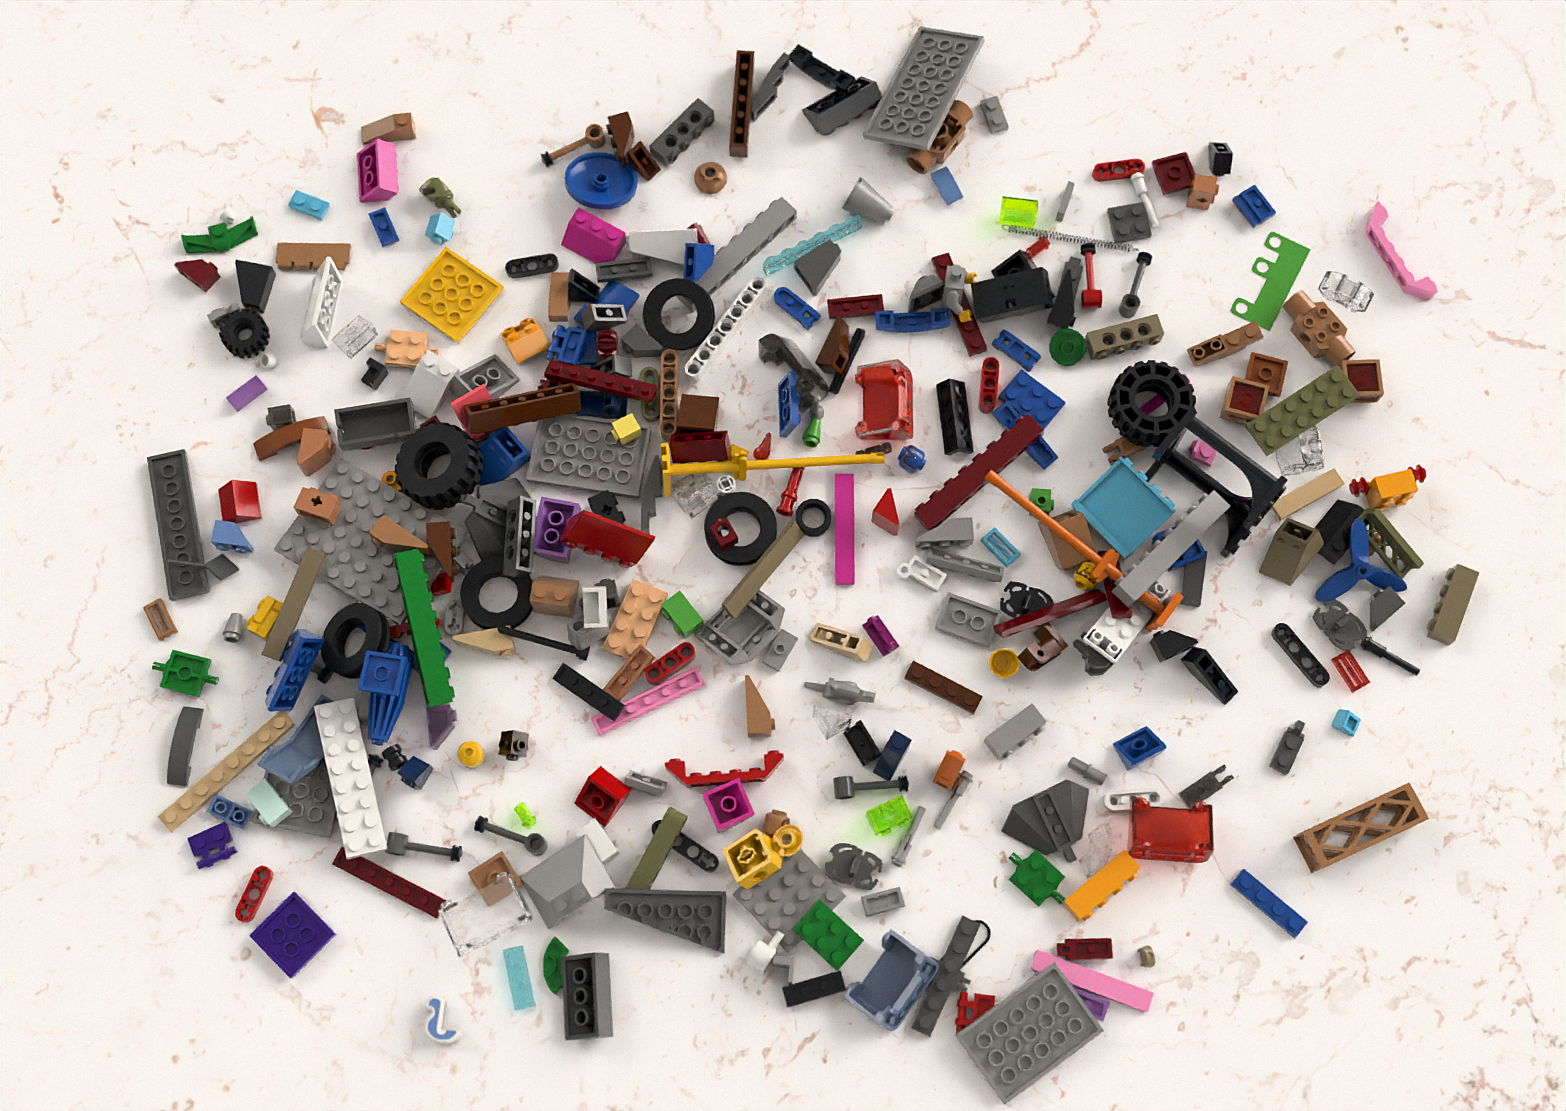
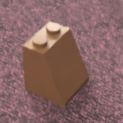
(1063, 553)
(554, 596)

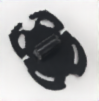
(1024, 600)

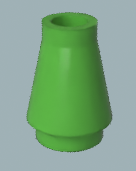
(812, 433)

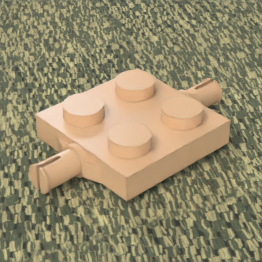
(405, 348)

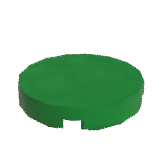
(1067, 347)

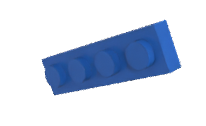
(1269, 903)

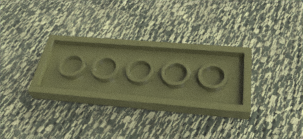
(1302, 410)

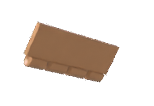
(311, 253)

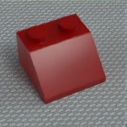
(602, 796)

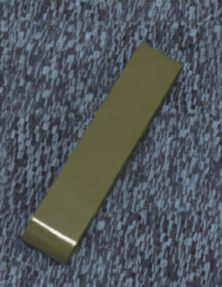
(658, 850)

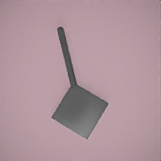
(219, 566)

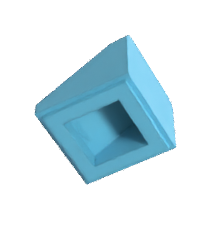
(1346, 722)

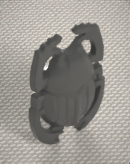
(1340, 625)
(852, 866)

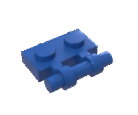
(571, 346)

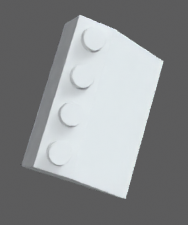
(322, 305)

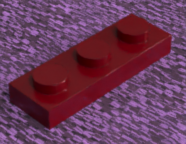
(855, 306)

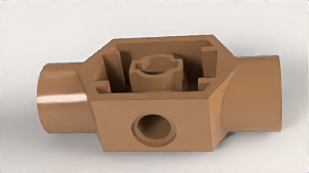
(946, 140)
(1318, 328)

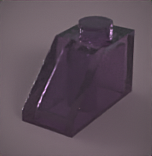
(440, 724)

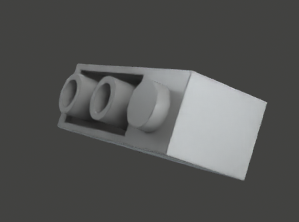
(951, 533)

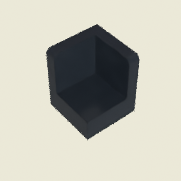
(375, 374)

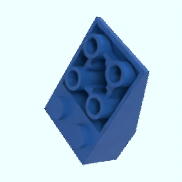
(502, 456)

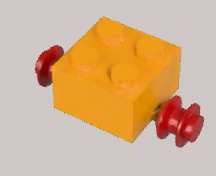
(1389, 488)

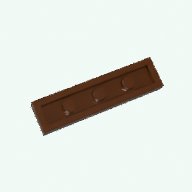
(943, 687)

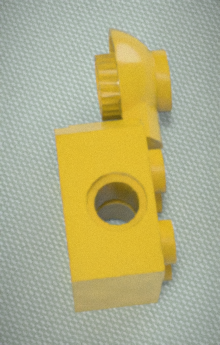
(759, 856)

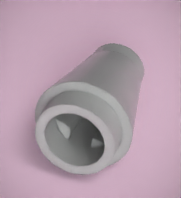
(233, 628)

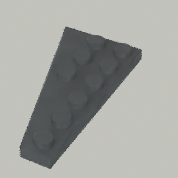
(684, 913)

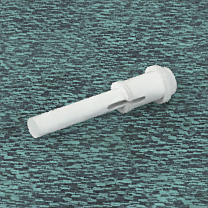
(1140, 187)

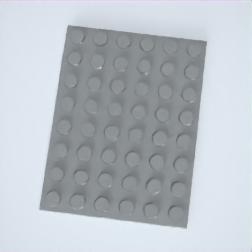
(351, 558)

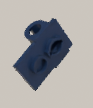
(602, 404)

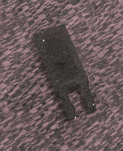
(1204, 787)

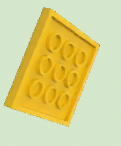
(452, 295)

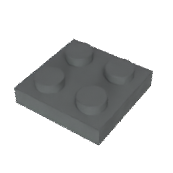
(1129, 222)

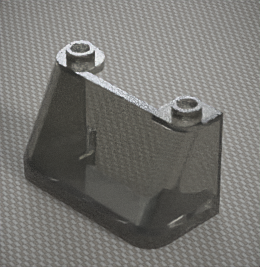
(810, 383)

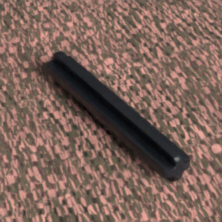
(853, 348)

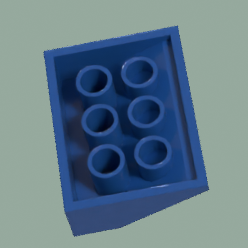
(293, 671)

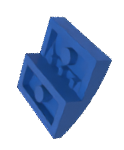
(618, 294)

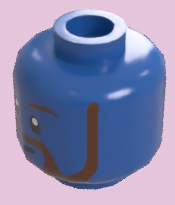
(911, 458)

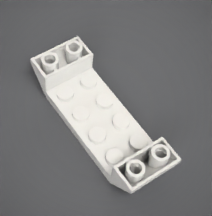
(1114, 635)

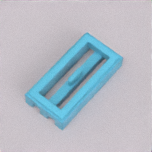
(995, 552)

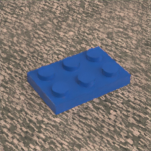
(1032, 398)
(788, 404)

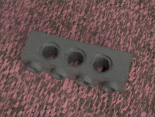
(671, 135)
(519, 537)

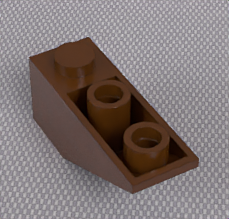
(623, 135)
(835, 350)
(440, 539)

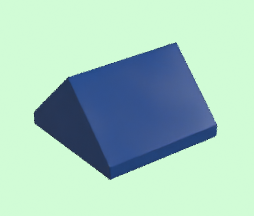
(1139, 747)

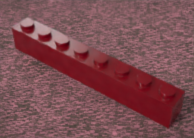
(971, 478)

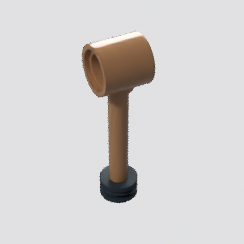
(591, 130)

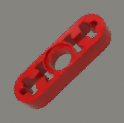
(1115, 176)
(254, 878)

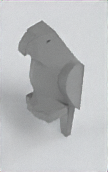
(842, 691)

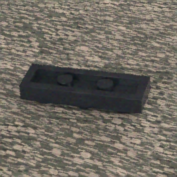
(814, 989)

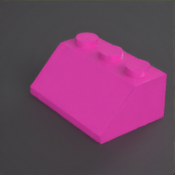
(377, 172)
(593, 237)

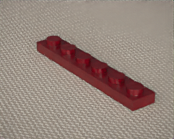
(968, 330)
(601, 381)

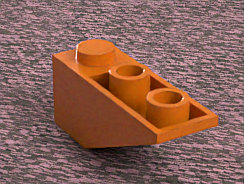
(949, 769)

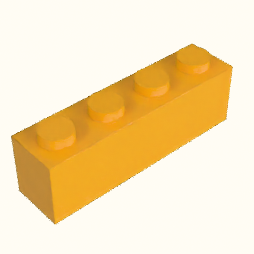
(1101, 885)

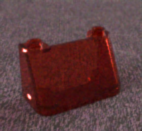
(886, 401)
(1170, 832)

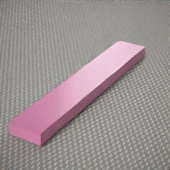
(651, 700)
(1096, 982)

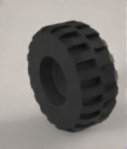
(1156, 378)
(423, 449)

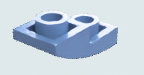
(947, 185)
(229, 811)

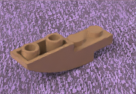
(1225, 345)

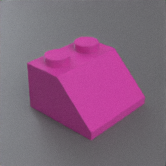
(728, 805)

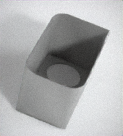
(583, 639)

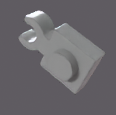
(218, 315)

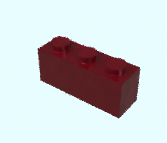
(700, 447)

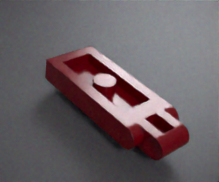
(1085, 949)

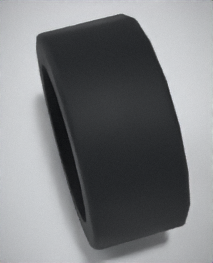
(813, 503)

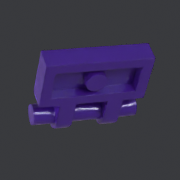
(209, 840)

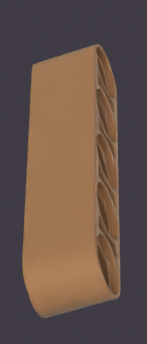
(666, 387)

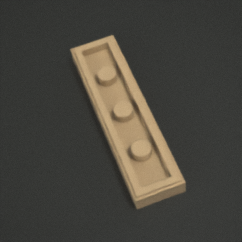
(1307, 494)

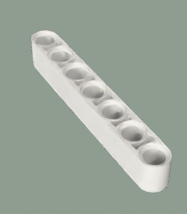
(722, 337)

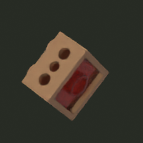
(1365, 377)
(1243, 400)

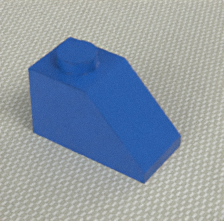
(697, 260)

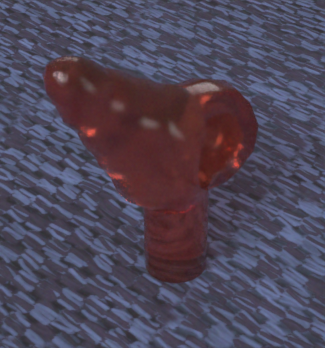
(763, 451)

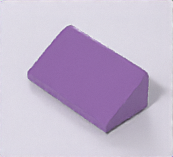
(246, 393)

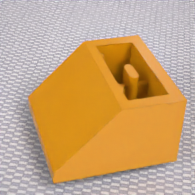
(524, 340)

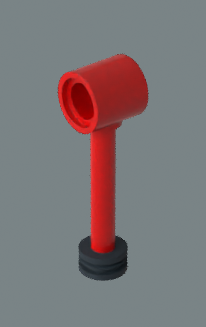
(1091, 297)

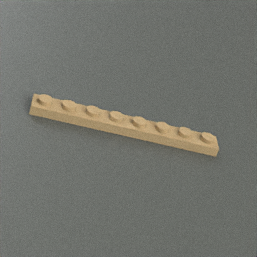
(226, 771)

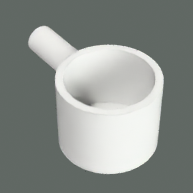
(761, 954)

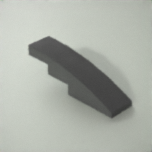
(768, 90)
(652, 490)

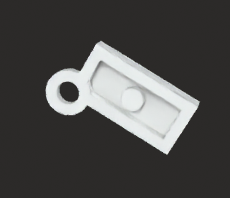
(923, 573)

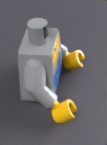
(953, 290)

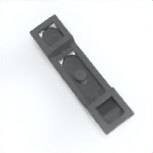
(182, 745)

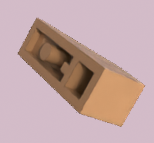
(389, 129)
(394, 537)
(758, 715)

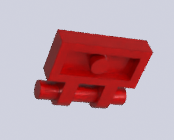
(979, 1005)

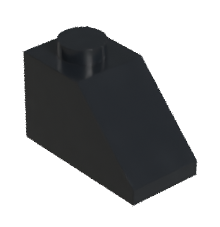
(1220, 158)
(1171, 644)

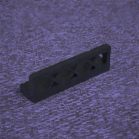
(951, 416)

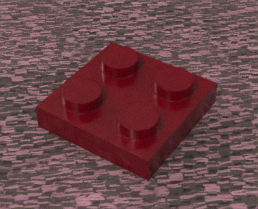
(1173, 172)

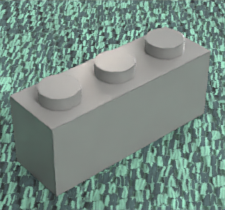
(1015, 732)

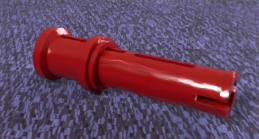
(789, 495)

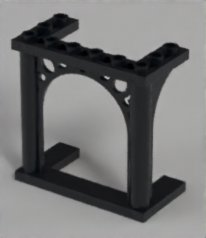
(1242, 510)

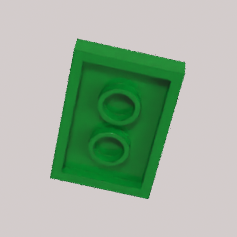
(827, 934)

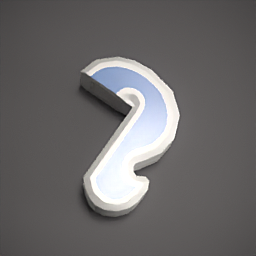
(435, 1022)

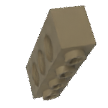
(1149, 325)

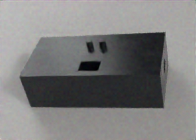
(1012, 295)

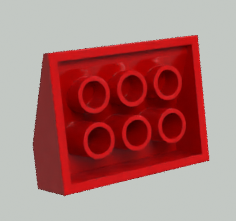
(606, 538)

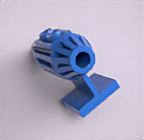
(387, 681)

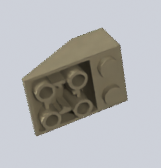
(1291, 551)

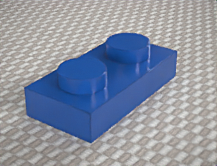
(383, 227)

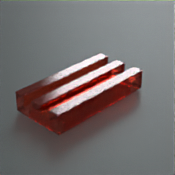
(1357, 668)

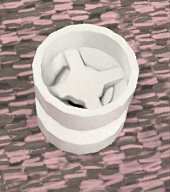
(726, 489)

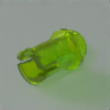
(525, 816)

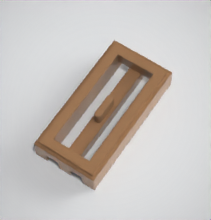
(167, 633)

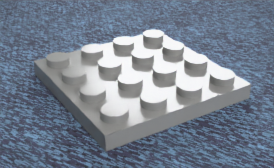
(308, 799)
(787, 896)

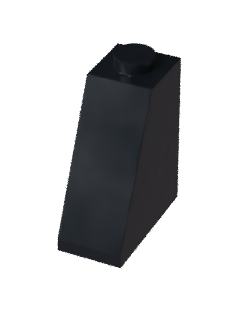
(254, 284)

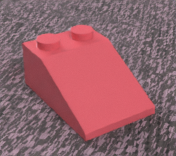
(477, 395)

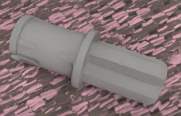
(1087, 770)

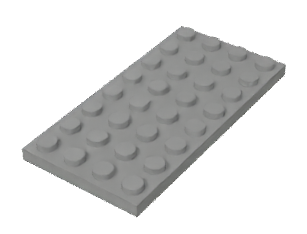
(923, 88)

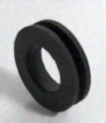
(653, 308)
(747, 503)
(471, 588)
(339, 629)

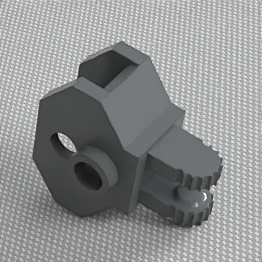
(1095, 662)

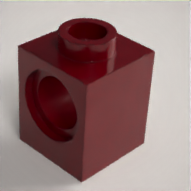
(727, 541)

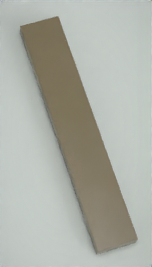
(762, 569)
(294, 604)

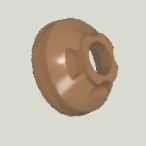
(710, 184)

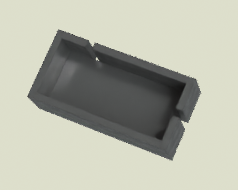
(375, 424)

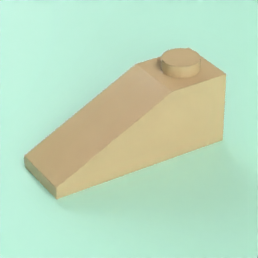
(487, 641)
(842, 642)

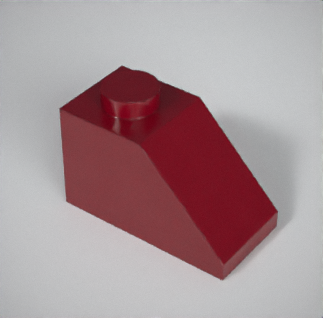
(199, 273)

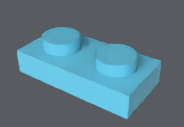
(308, 205)

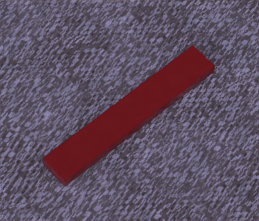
(1050, 613)
(390, 883)

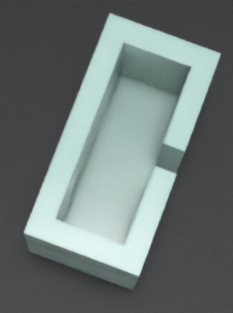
(268, 803)

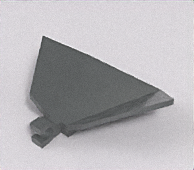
(489, 515)
(1050, 819)

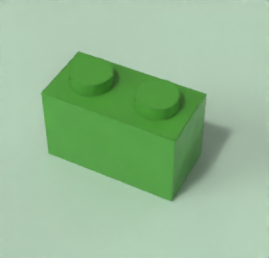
(682, 614)

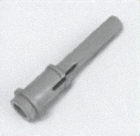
(958, 790)
(904, 846)

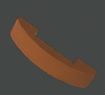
(287, 436)

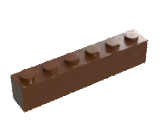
(742, 103)
(522, 408)

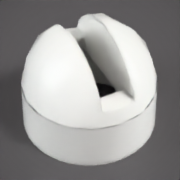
(227, 215)
(268, 360)

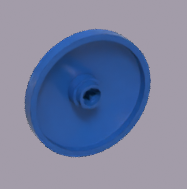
(600, 181)

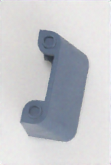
(893, 982)

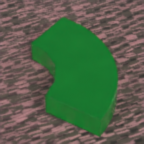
(553, 964)

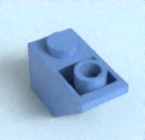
(229, 536)

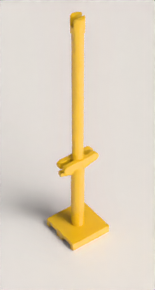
(740, 465)

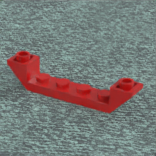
(678, 770)

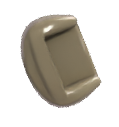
(1147, 956)

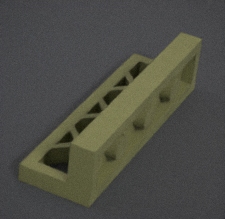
(1393, 539)

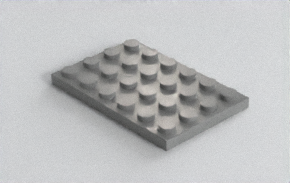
(585, 456)
(1029, 1033)

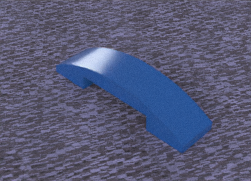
(913, 321)

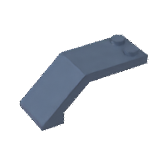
(299, 753)

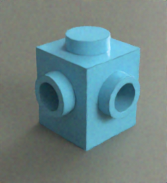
(440, 228)

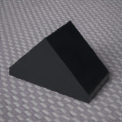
(581, 288)

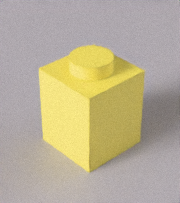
(626, 429)

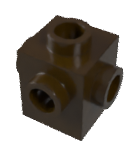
(513, 744)

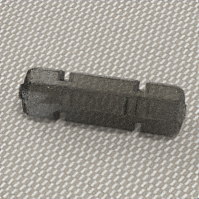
(885, 447)

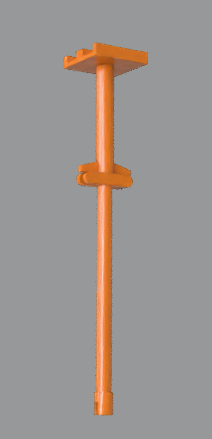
(1104, 566)

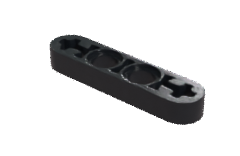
(1297, 657)
(686, 844)

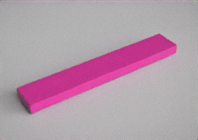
(844, 529)

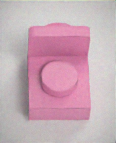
(1202, 452)

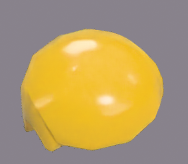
(1004, 663)

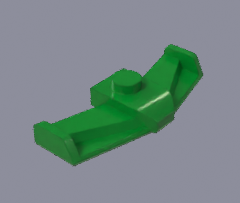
(220, 237)

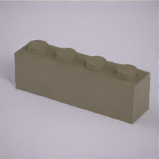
(1452, 604)

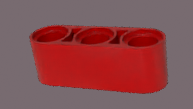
(991, 377)
(675, 655)

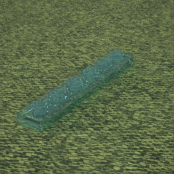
(834, 233)

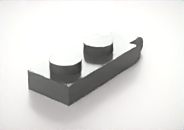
(1076, 271)

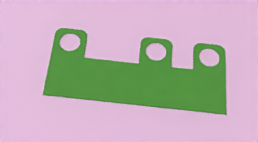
(1279, 281)

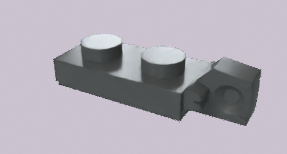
(1288, 748)

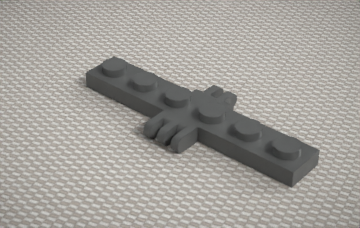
(947, 977)

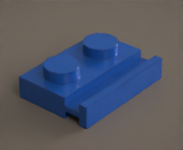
(1254, 206)

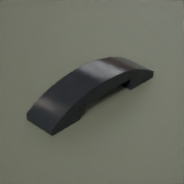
(820, 71)

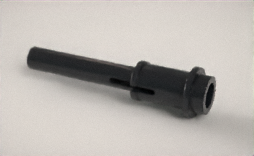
(1381, 651)

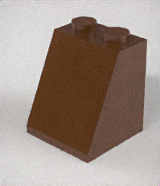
(697, 414)

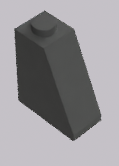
(818, 265)

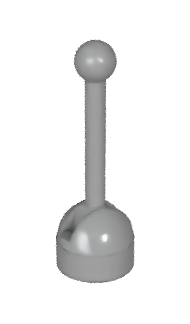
(816, 409)

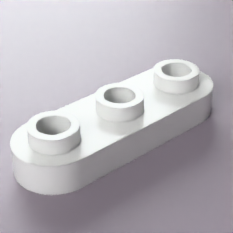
(1123, 798)

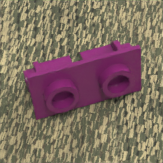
(880, 635)

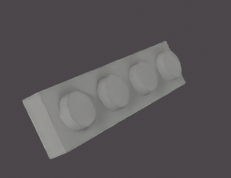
(965, 565)

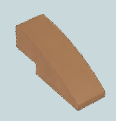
(559, 297)

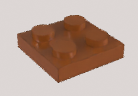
(1267, 371)

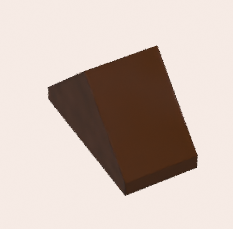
(643, 161)

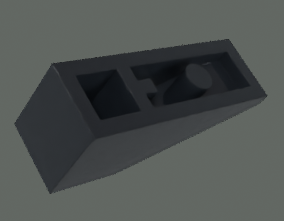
(1063, 307)
(1209, 673)

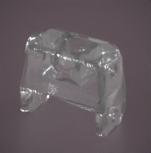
(1302, 454)

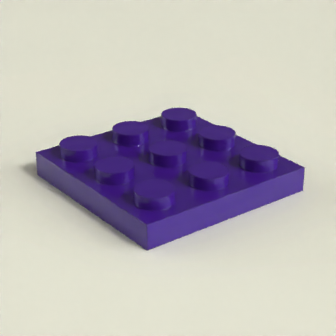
(292, 935)

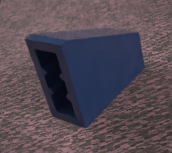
(892, 755)

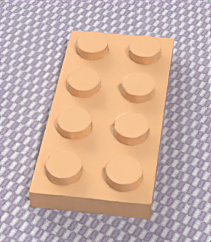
(634, 619)

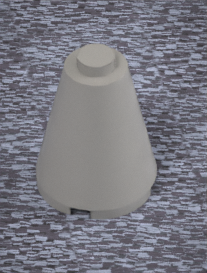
(868, 202)

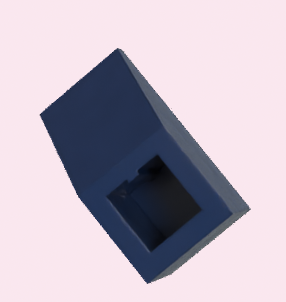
(415, 772)

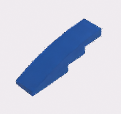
(1040, 450)

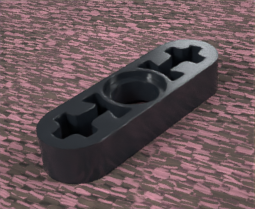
(538, 270)

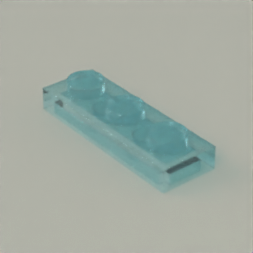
(519, 978)

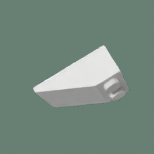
(430, 384)

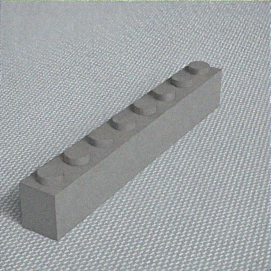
(745, 247)
(1165, 553)

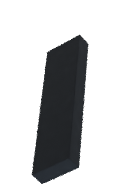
(588, 692)

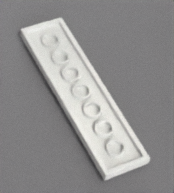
(350, 778)

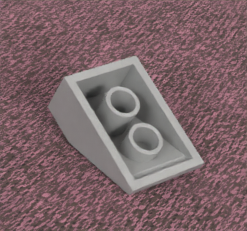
(490, 372)

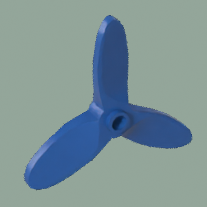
(1358, 569)

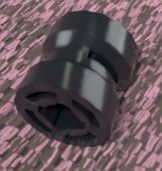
(394, 757)

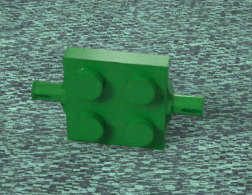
(185, 673)
(1037, 878)

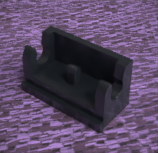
(862, 743)

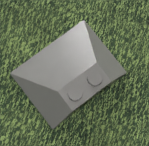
(746, 635)
(566, 881)

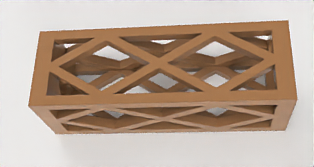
(1408, 806)

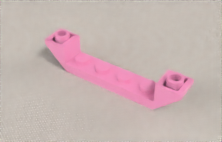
(1423, 288)

